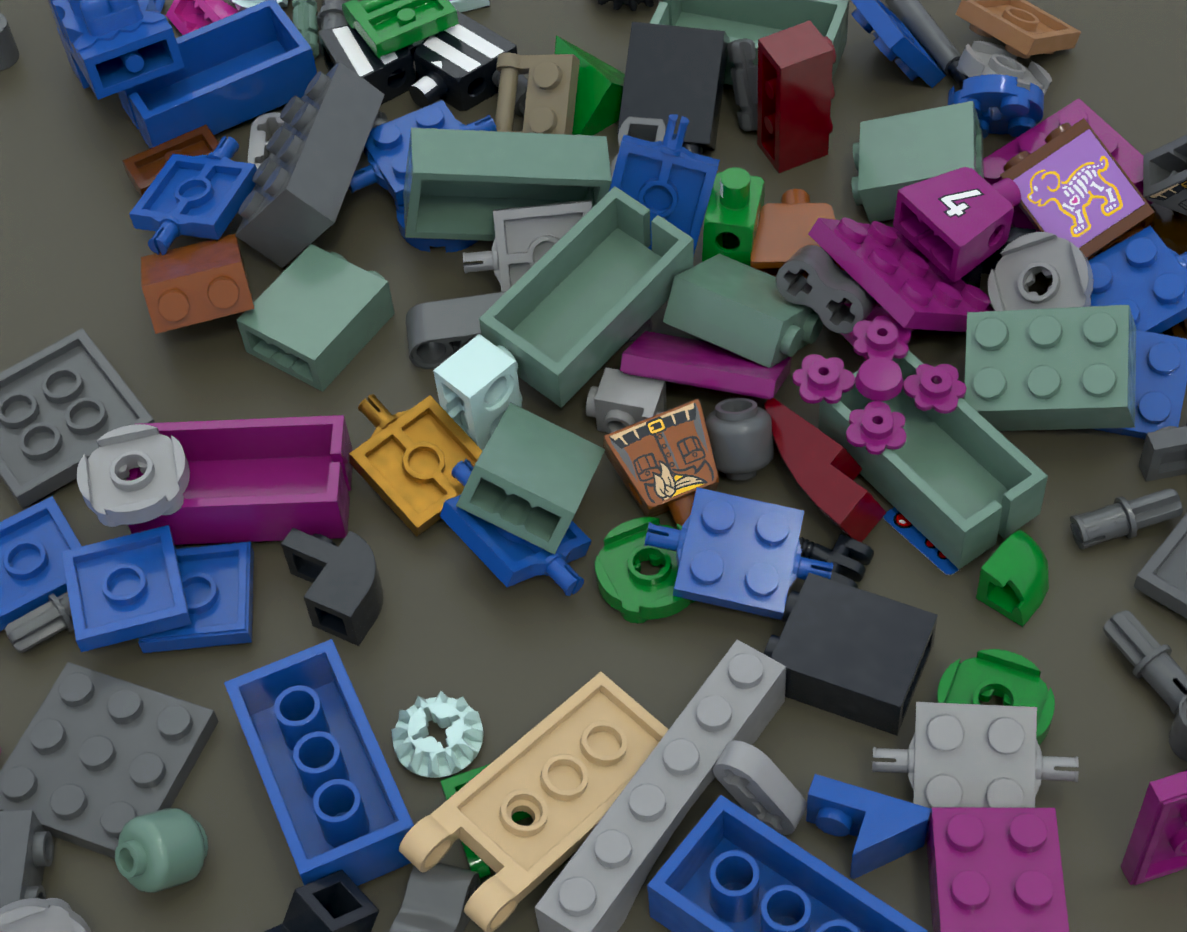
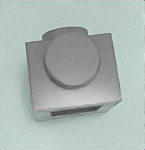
(624, 400)

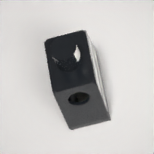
(458, 65)
(389, 74)

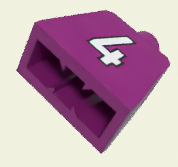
(956, 218)

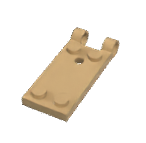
(559, 774)

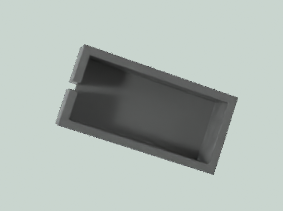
(309, 164)

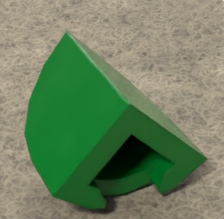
(1015, 578)

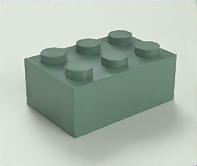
(1052, 367)

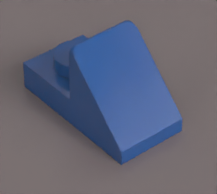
(882, 823)

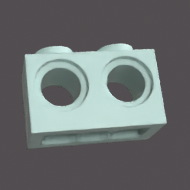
(478, 387)

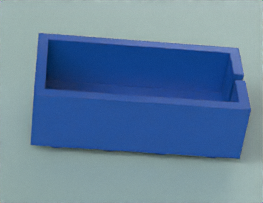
(229, 76)

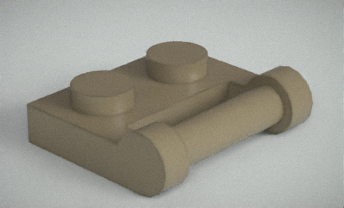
(548, 95)

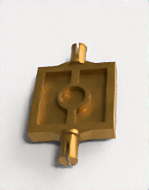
(413, 459)

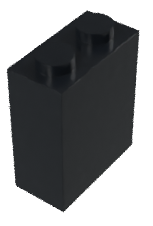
(676, 74)
(852, 651)

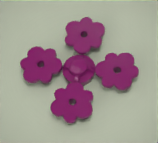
(880, 381)

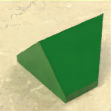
(597, 91)

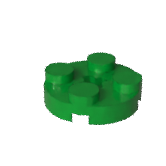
(618, 575)
(1001, 675)

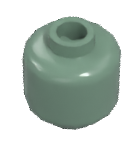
(161, 850)

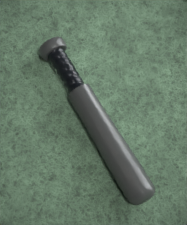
(928, 35)

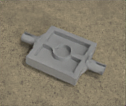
(524, 237)
(975, 757)

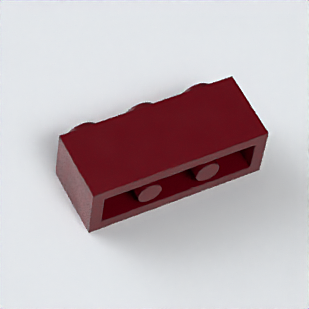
(795, 95)

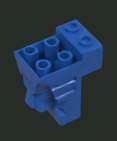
(116, 42)

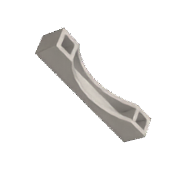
(618, 854)

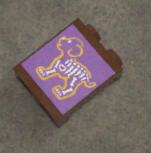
(1078, 190)

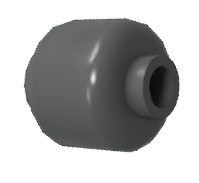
(740, 438)

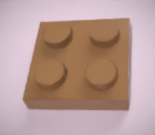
(1019, 25)

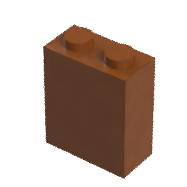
(195, 283)

